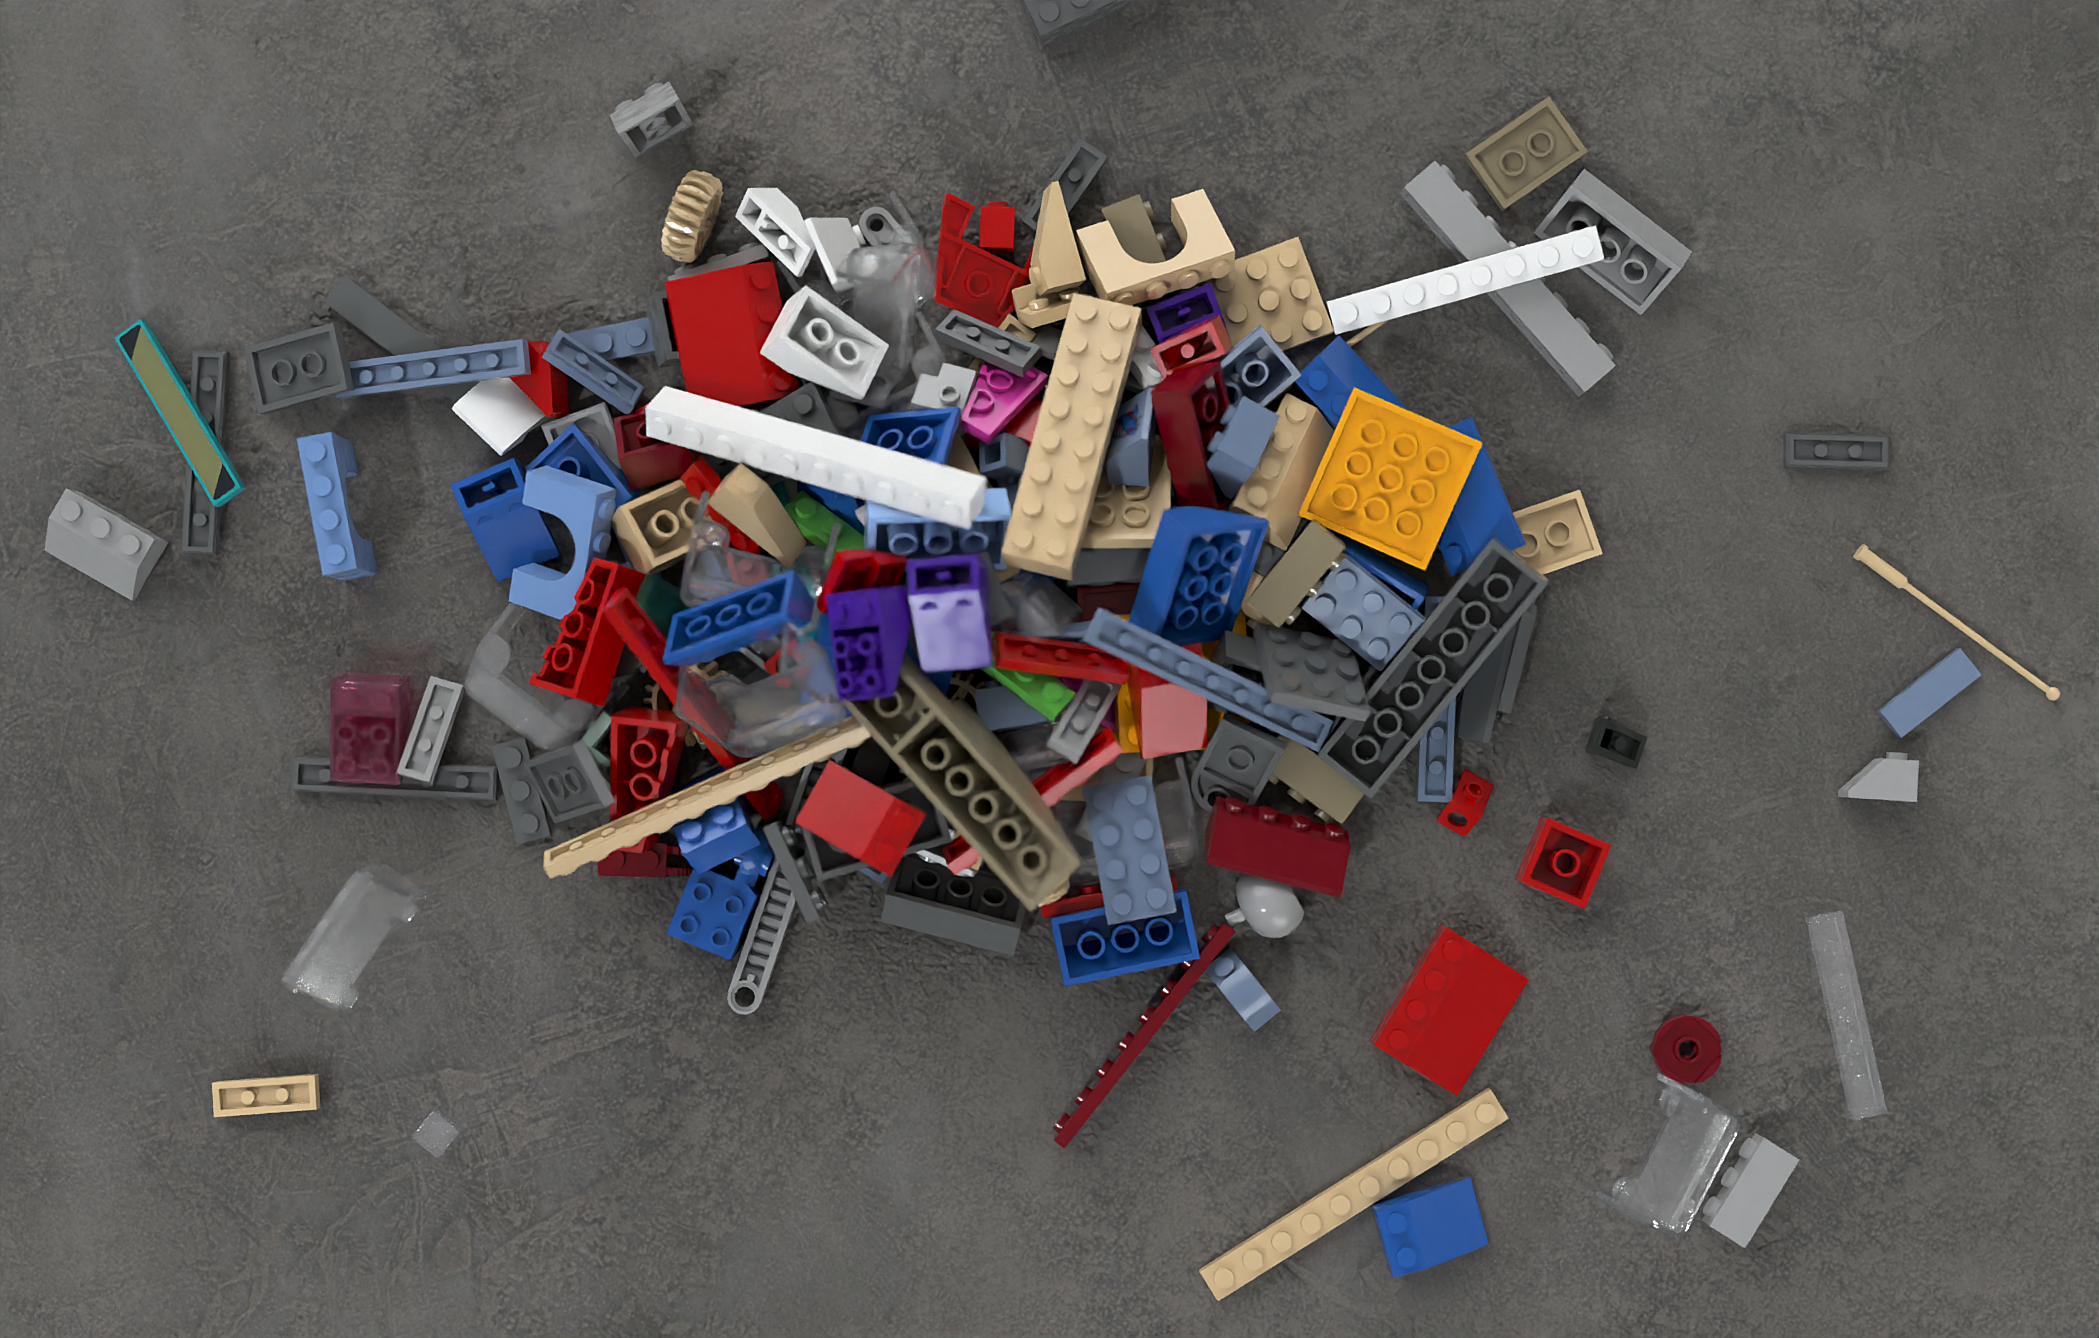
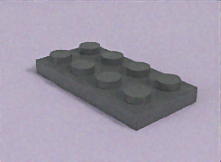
(804, 407)

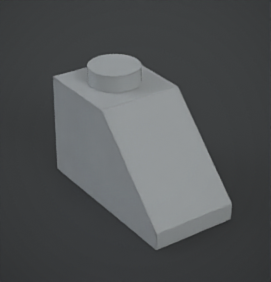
(1885, 779)

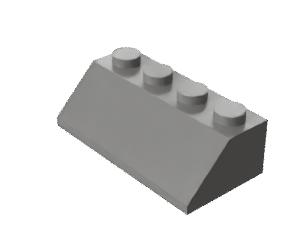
(1636, 251)

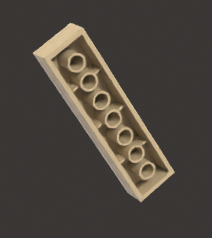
(1072, 437)

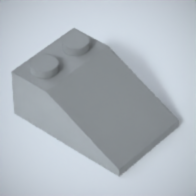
(650, 118)

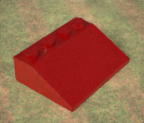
(719, 334)
(1449, 1010)

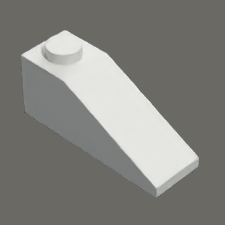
(778, 226)

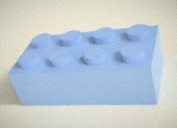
(925, 538)

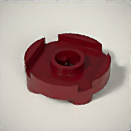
(1706, 1049)

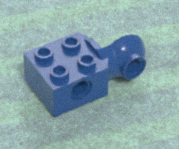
(721, 902)

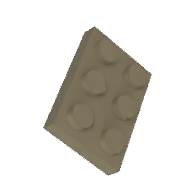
(1525, 154)

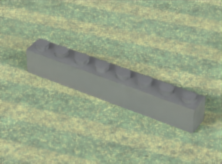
(1530, 304)

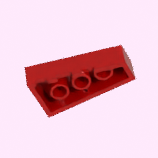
(588, 645)
(643, 762)

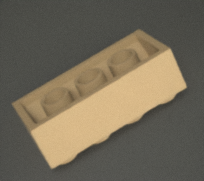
(1285, 470)

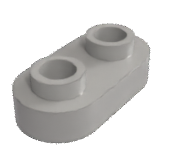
(877, 214)

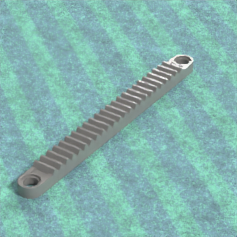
(774, 907)

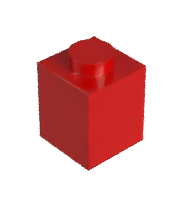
(997, 228)

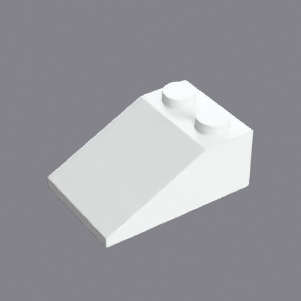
(833, 241)
(824, 345)

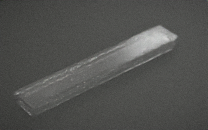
(1846, 1015)

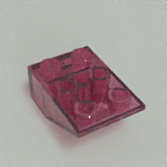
(368, 727)

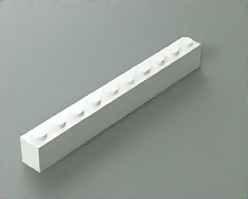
(816, 457)

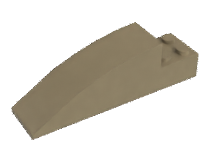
(971, 782)

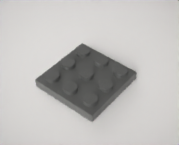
(1310, 672)

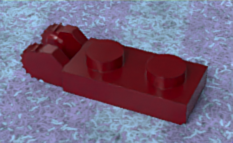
(646, 864)

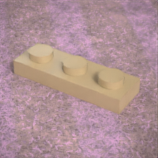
(266, 1095)

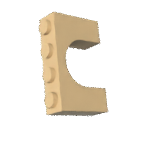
(1129, 281)

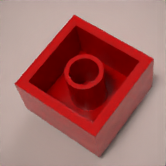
(1562, 862)

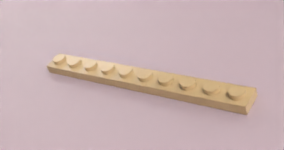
(698, 798)
(1353, 1194)

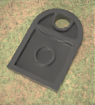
(1235, 763)

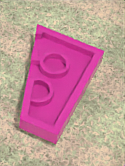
(998, 399)

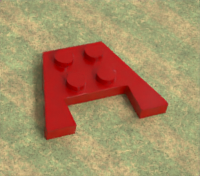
(970, 276)

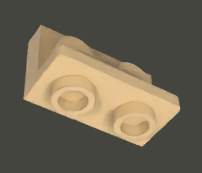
(1041, 310)

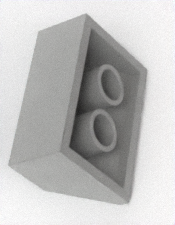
(102, 543)

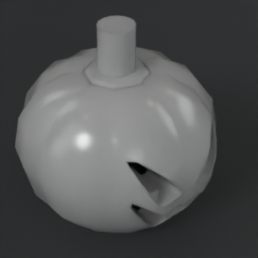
(1267, 906)

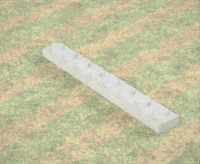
(1466, 280)

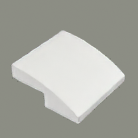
(499, 413)

